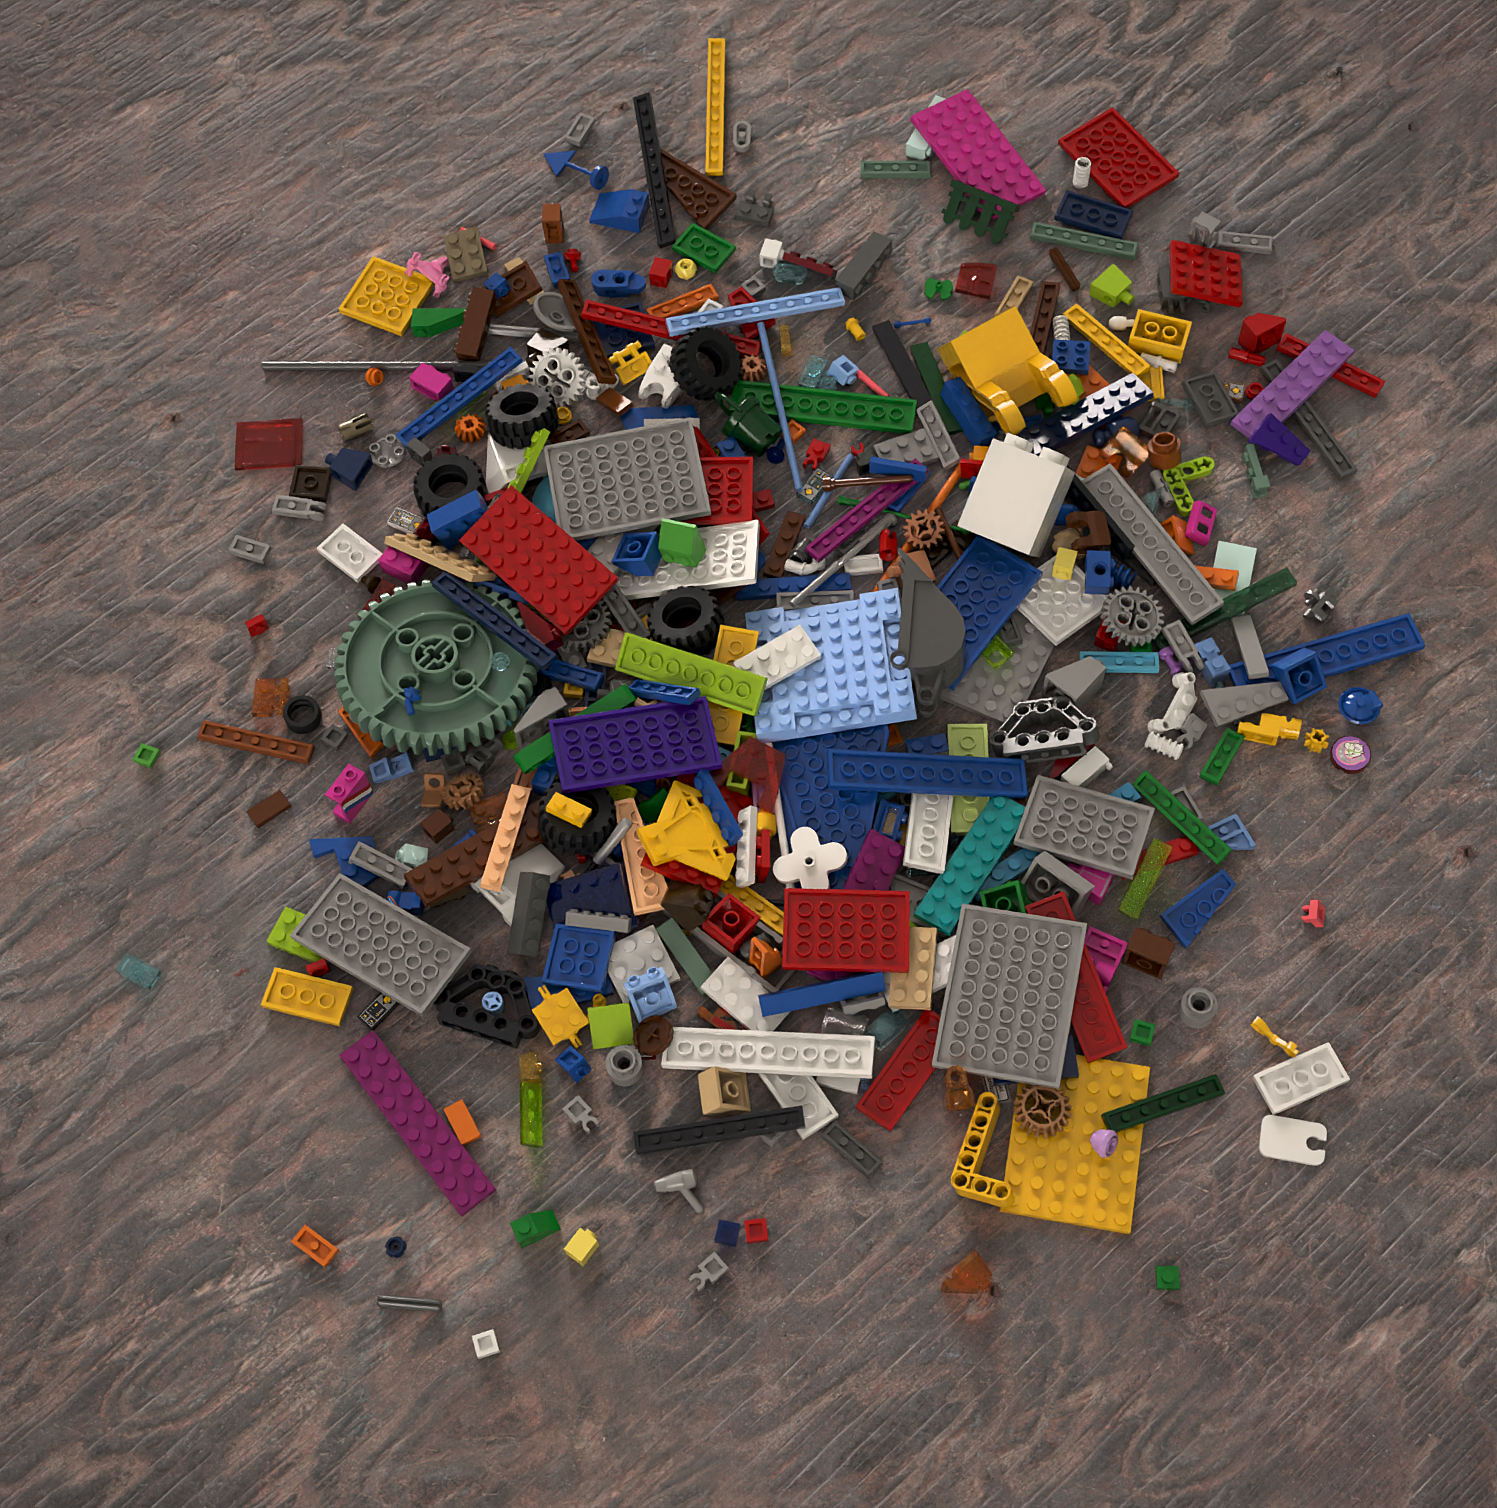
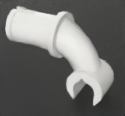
(804, 568)

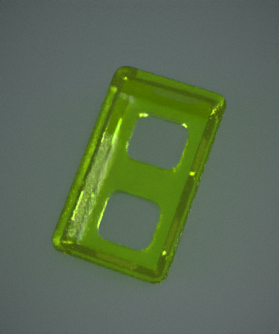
(997, 645)

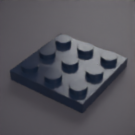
(616, 338)

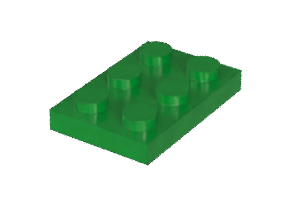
(704, 248)

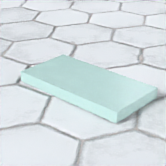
(1235, 557)

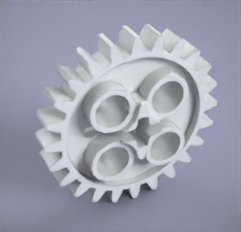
(565, 363)

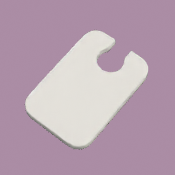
(1287, 1138)

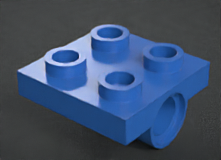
(1071, 356)

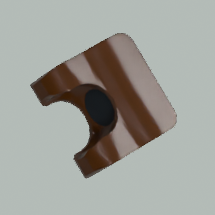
(1092, 528)

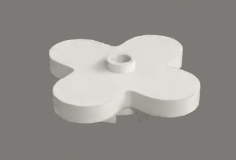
(807, 848)

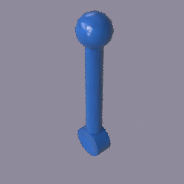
(898, 324)

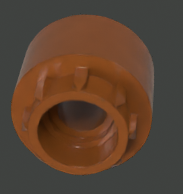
(1164, 451)

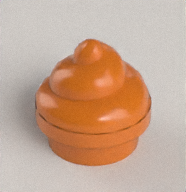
(374, 376)

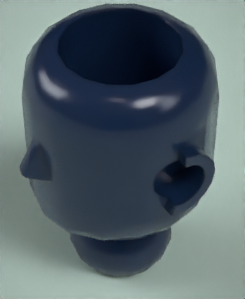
(1101, 437)

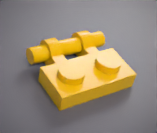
(633, 368)

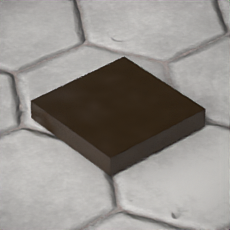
(311, 482)

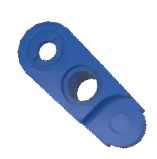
(617, 283)

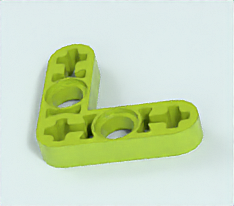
(1180, 479)

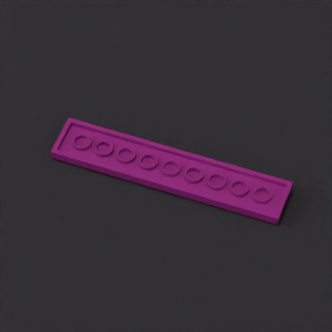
(417, 1123)

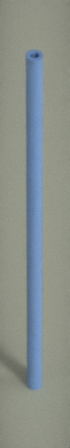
(780, 407)

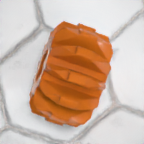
(470, 428)

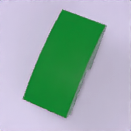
(651, 809)

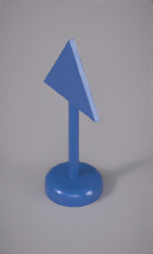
(559, 160)

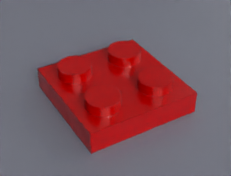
(762, 856)

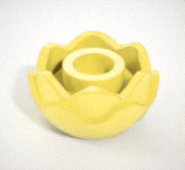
(681, 270)

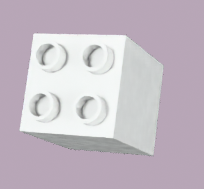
(1017, 495)

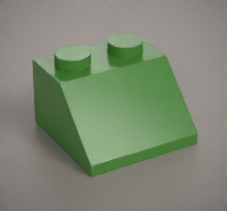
(680, 543)

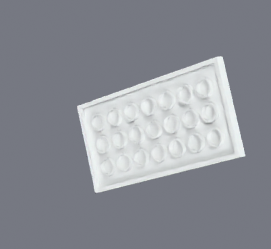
(728, 562)

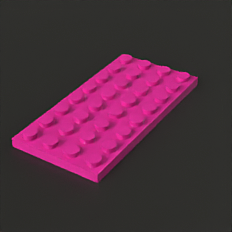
(976, 150)

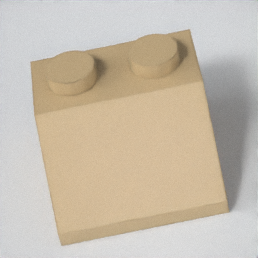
(723, 1092)

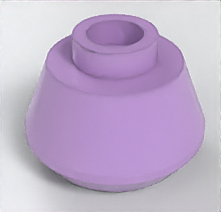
(1104, 1142)

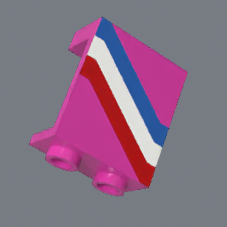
(351, 793)

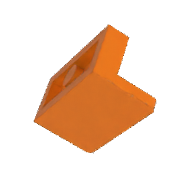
(1176, 529)

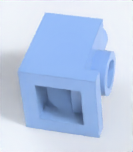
(843, 370)

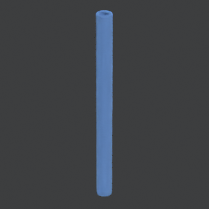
(826, 495)

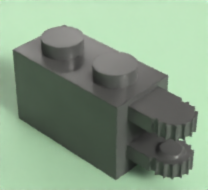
(1167, 299)

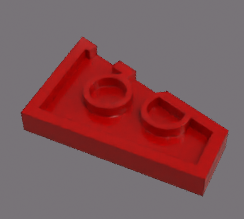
(750, 329)

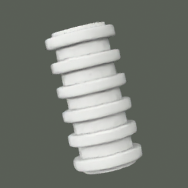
(1081, 173)
(1061, 327)
(1164, 745)

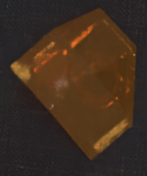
(969, 1276)

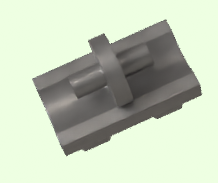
(1324, 599)

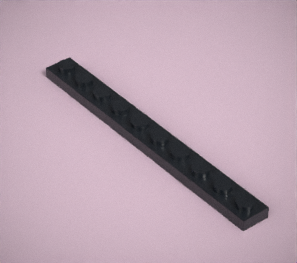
(654, 170)

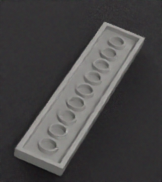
(1154, 546)

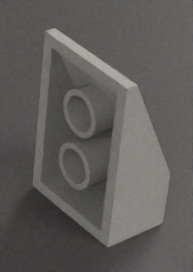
(535, 721)

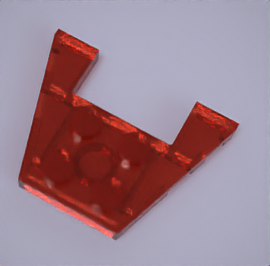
(757, 764)

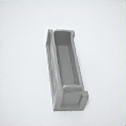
(379, 864)

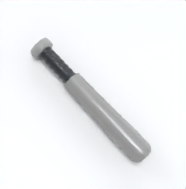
(612, 841)

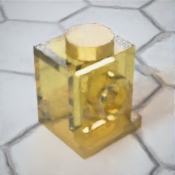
(530, 1068)

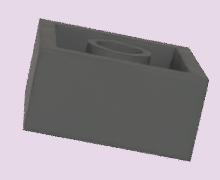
(418, 451)

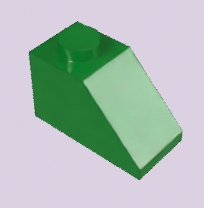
(534, 1227)

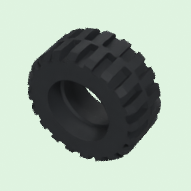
(719, 350)
(519, 412)
(444, 470)
(684, 604)
(569, 837)

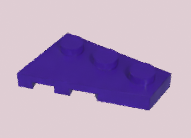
(1280, 440)

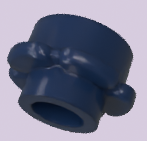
(395, 1241)

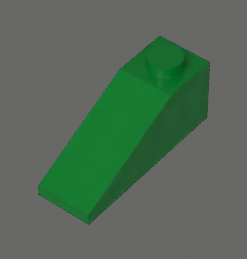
(433, 321)

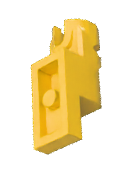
(1269, 729)

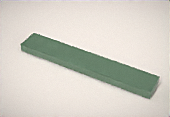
(1084, 241)

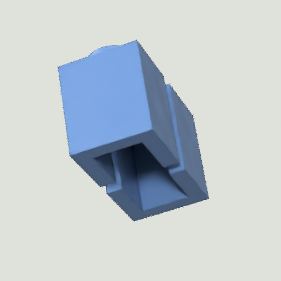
(1216, 667)

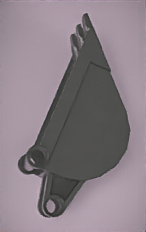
(929, 636)

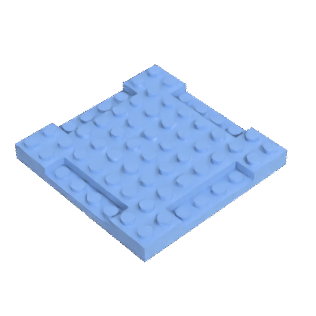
(852, 679)

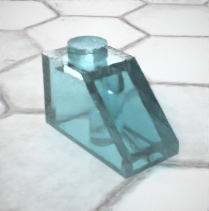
(886, 1028)

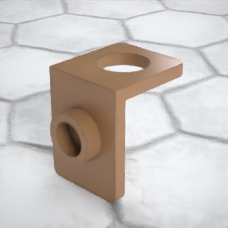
(432, 795)

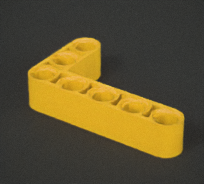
(977, 1154)

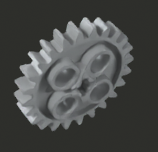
(1150, 621)

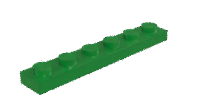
(1182, 817)

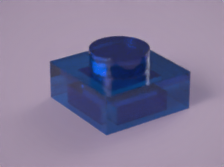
(727, 1233)

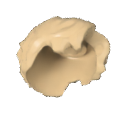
(1064, 539)

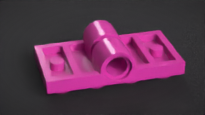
(1105, 953)

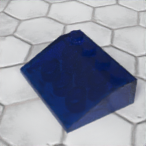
(595, 891)

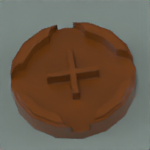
(653, 1035)

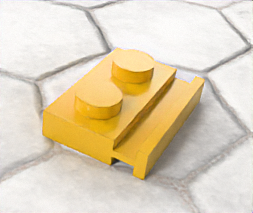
(1154, 380)

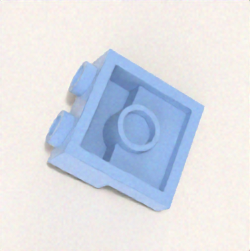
(650, 993)

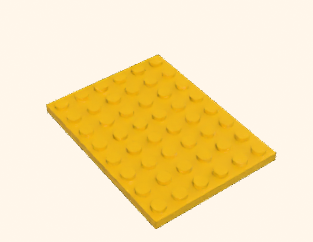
(1063, 1174)

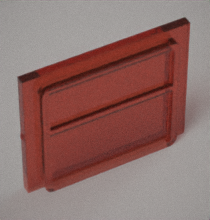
(268, 444)

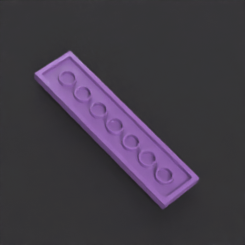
(1295, 383)

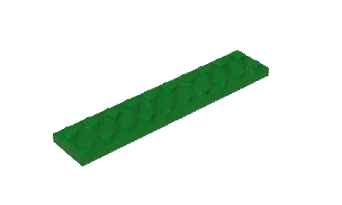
(832, 407)

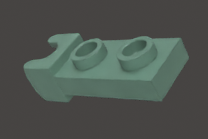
(1259, 482)

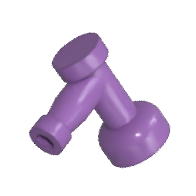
(1166, 654)

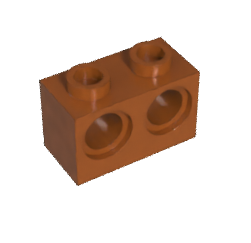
(553, 223)

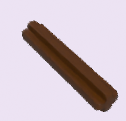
(1064, 269)

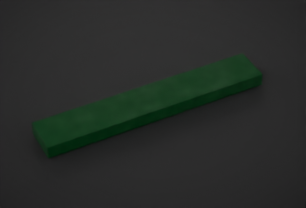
(934, 383)
(1163, 1104)

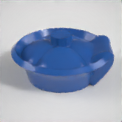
(1360, 705)

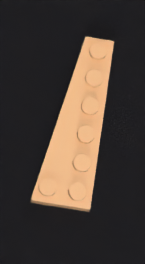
(645, 885)

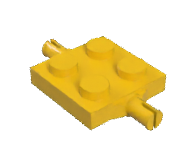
(560, 1016)

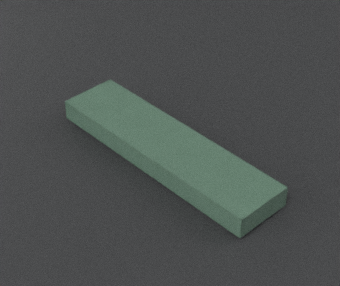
(895, 169)
(684, 952)

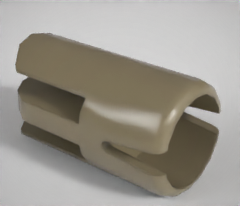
(355, 426)

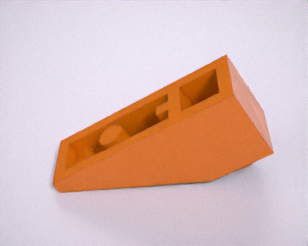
(764, 958)

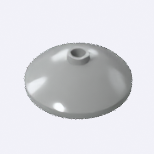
(553, 311)

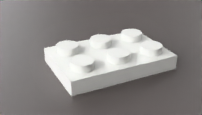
(350, 552)

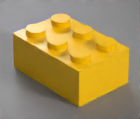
(1159, 335)

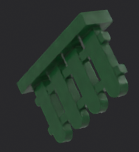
(989, 209)

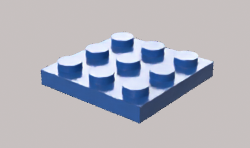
(579, 958)

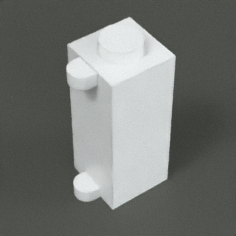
(1087, 768)

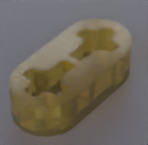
(785, 340)

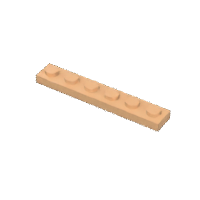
(505, 838)

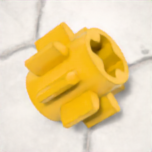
(1316, 740)

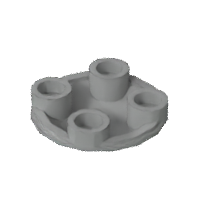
(387, 451)

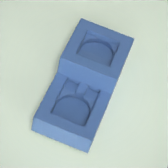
(391, 769)

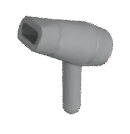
(682, 1182)

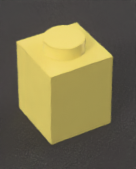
(1064, 563)
(582, 1246)

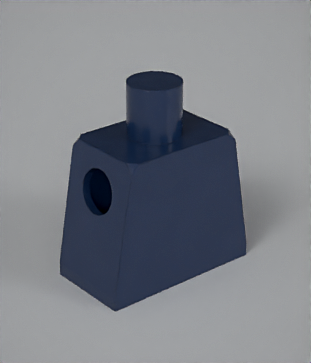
(349, 466)

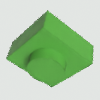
(146, 756)

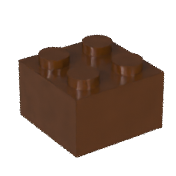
(1148, 953)

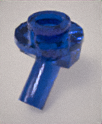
(775, 453)

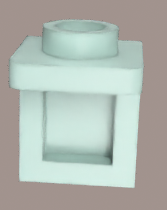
(412, 855)

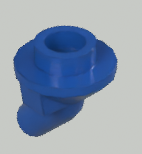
(411, 696)

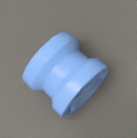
(491, 999)

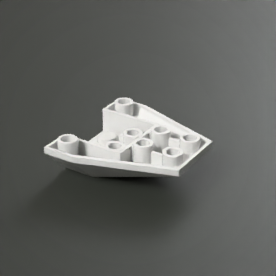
(503, 464)
(535, 860)

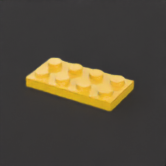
(307, 996)

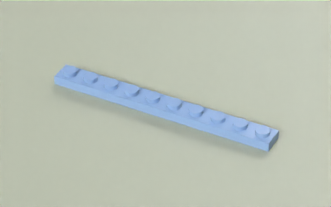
(756, 311)

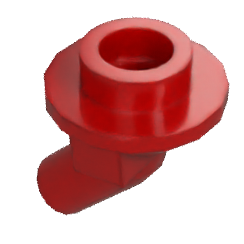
(573, 255)

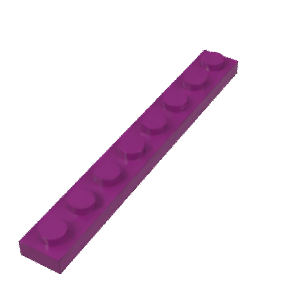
(857, 518)

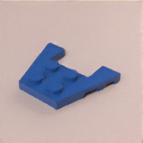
(343, 848)

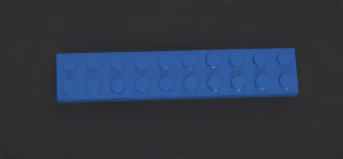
(1347, 649)
(926, 773)

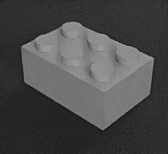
(1050, 876)

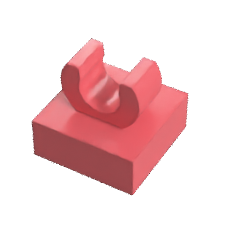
(1316, 913)

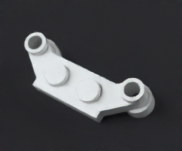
(1180, 706)

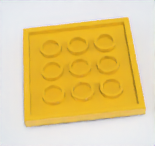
(386, 296)

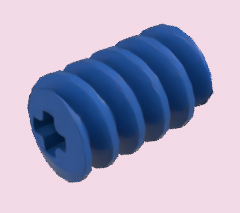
(1120, 576)

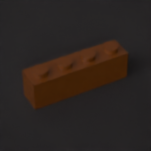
(475, 325)

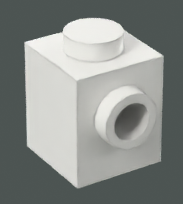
(771, 253)

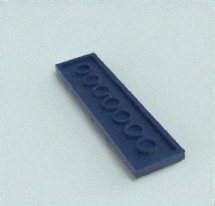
(1087, 414)

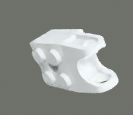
(660, 379)

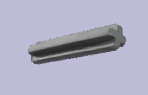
(409, 1303)

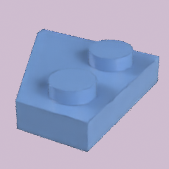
(1233, 833)

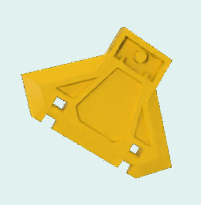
(687, 834)

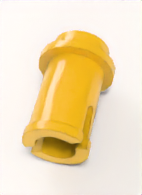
(856, 330)

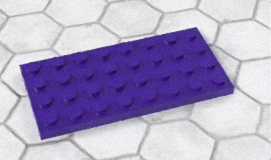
(634, 745)

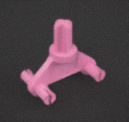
(432, 270)

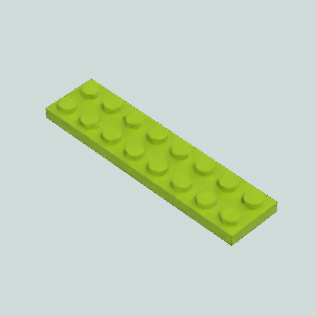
(670, 665)

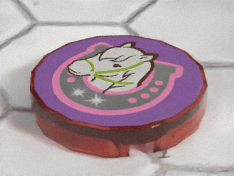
(1350, 754)

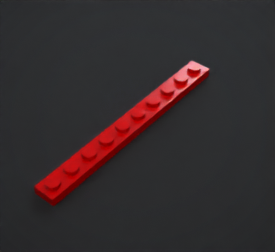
(651, 324)

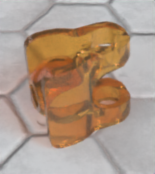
(1130, 446)
(957, 1095)

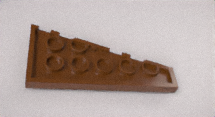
(696, 192)

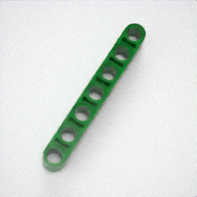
(542, 749)

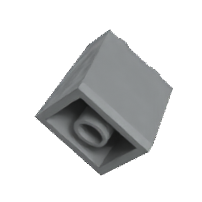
(1076, 681)

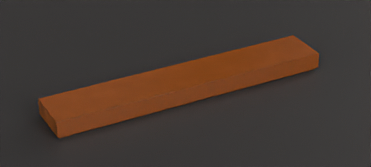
(256, 742)

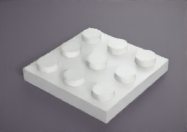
(635, 956)

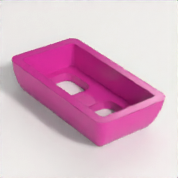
(1195, 518)

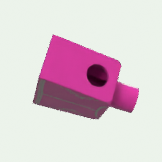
(1098, 878)

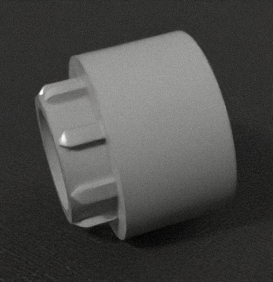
(1193, 1017)
(623, 1054)

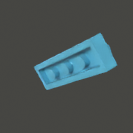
(1126, 661)

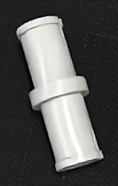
(1159, 361)

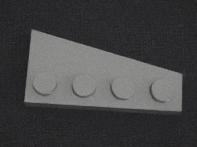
(1241, 701)

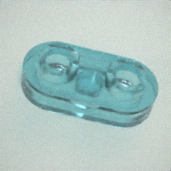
(791, 273)

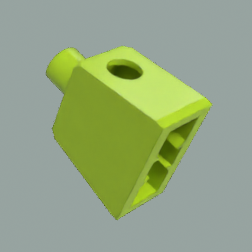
(1112, 287)

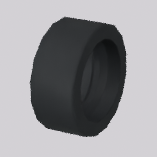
(296, 702)

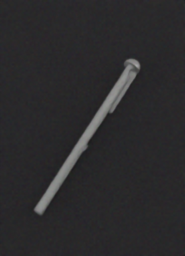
(888, 520)

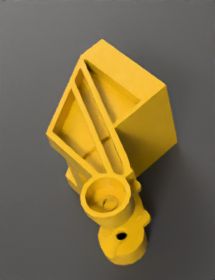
(1005, 369)

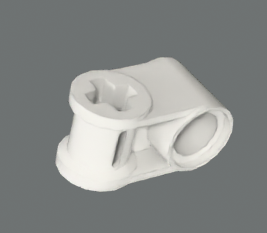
(595, 388)

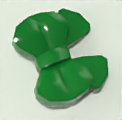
(933, 286)

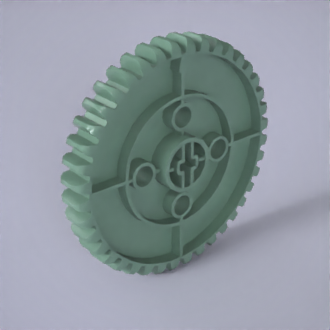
(444, 654)

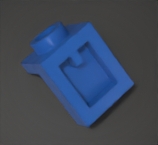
(498, 285)
(573, 1063)

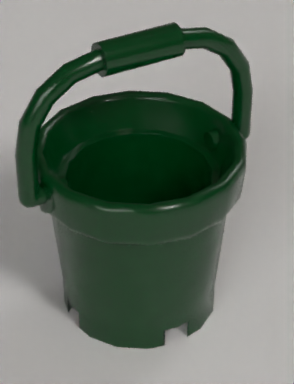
(749, 424)

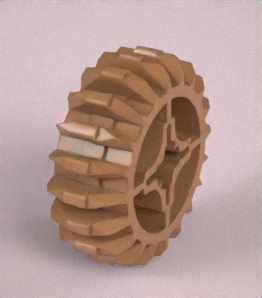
(1057, 1100)

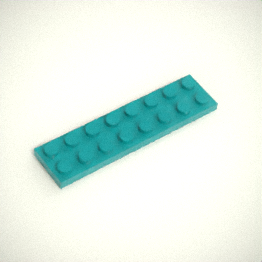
(971, 864)

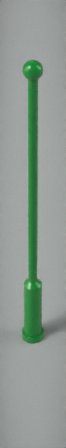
(853, 503)

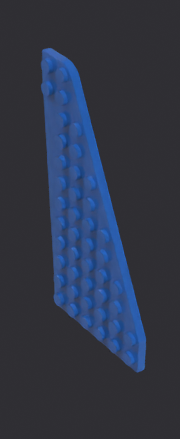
(831, 813)

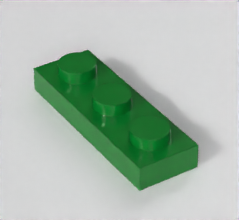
(1221, 757)

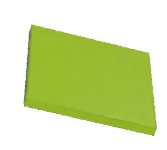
(611, 1025)

